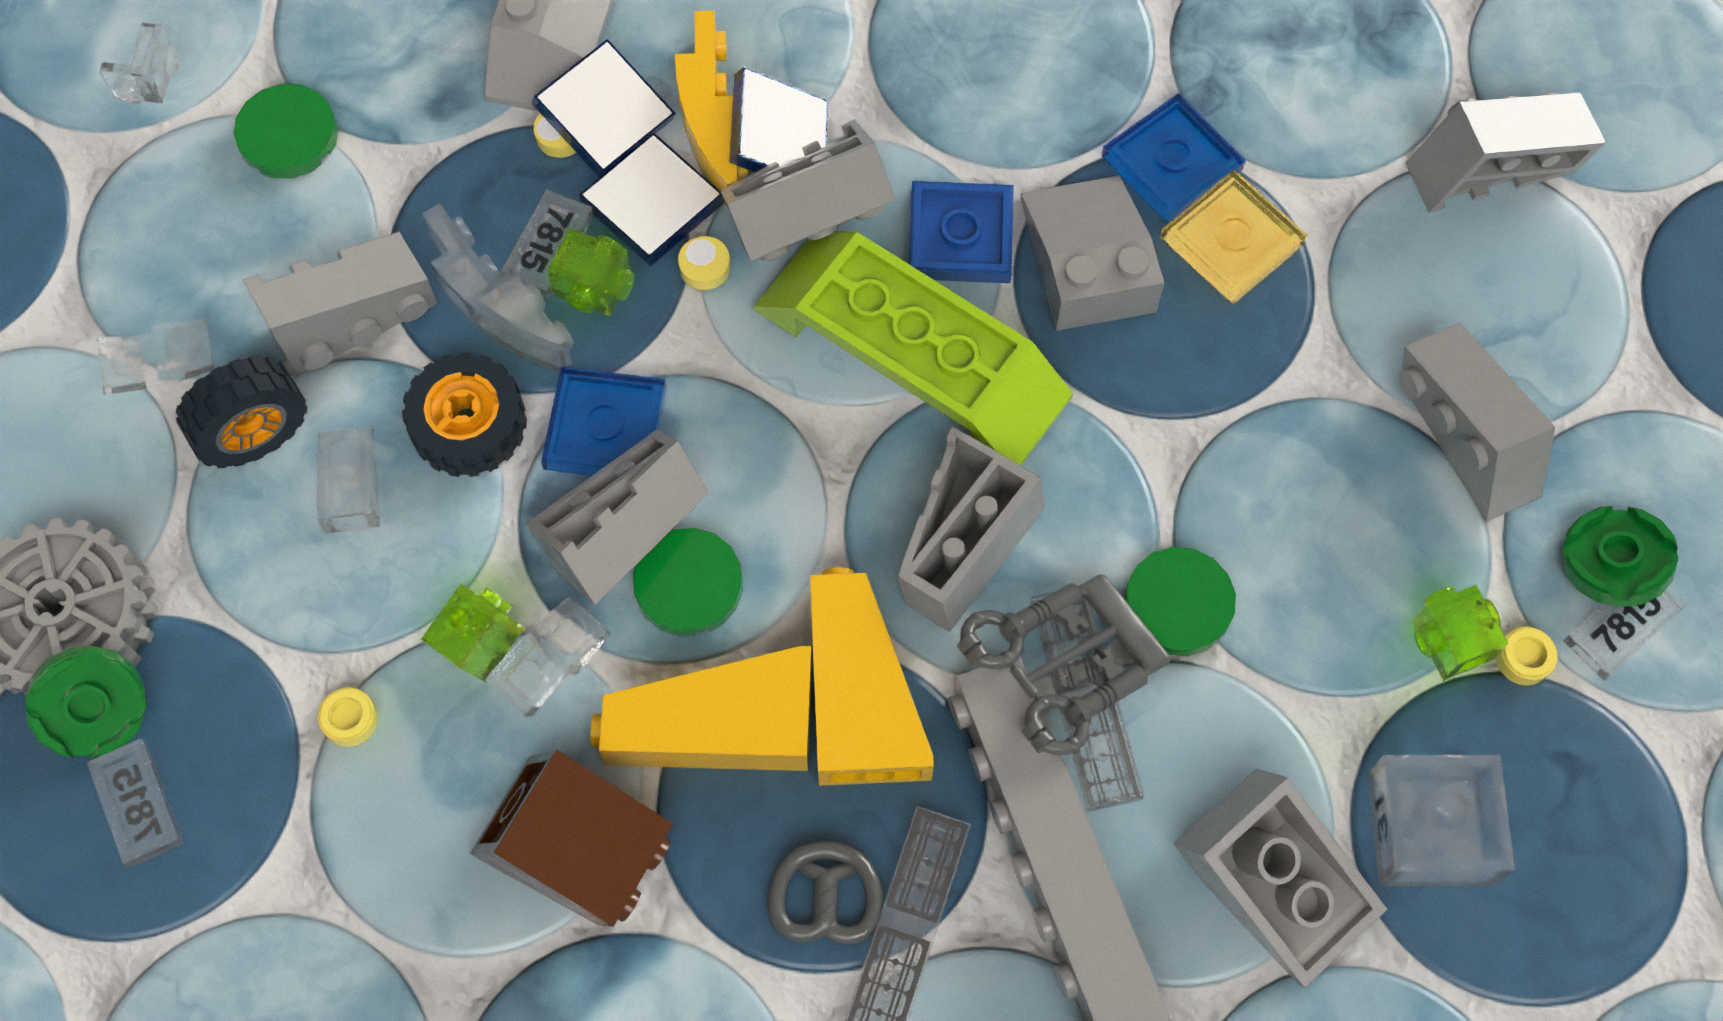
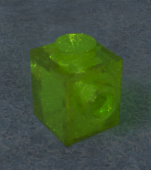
(591, 272)
(1459, 630)
(474, 631)

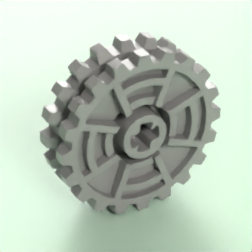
(87, 576)

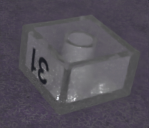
(1440, 820)

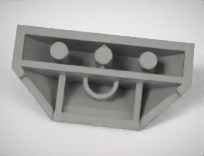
(538, 43)

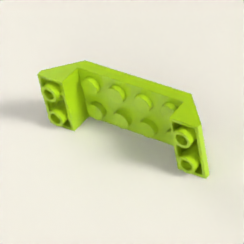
(920, 339)

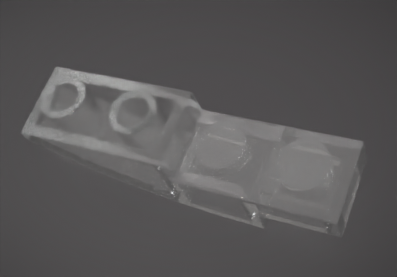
(495, 302)

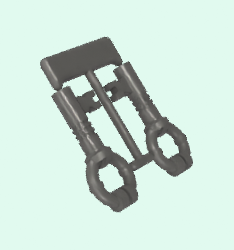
(1061, 604)

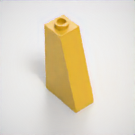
(862, 700)
(715, 718)

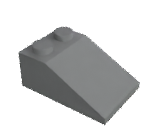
(1092, 253)
(1281, 874)

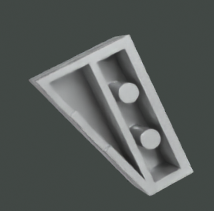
(1503, 142)
(809, 194)
(342, 302)
(1479, 419)
(618, 514)
(968, 528)

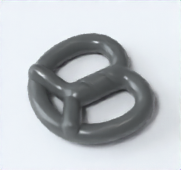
(825, 893)

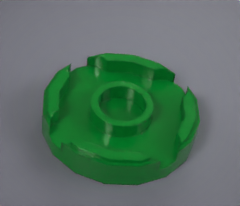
(285, 130)
(1620, 556)
(688, 582)
(1182, 599)
(85, 702)

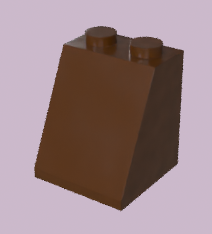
(574, 838)

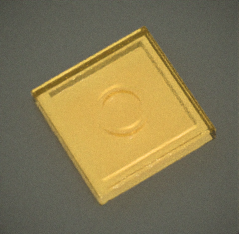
(1233, 236)

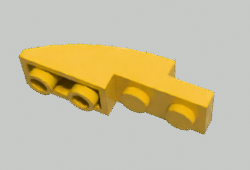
(706, 103)

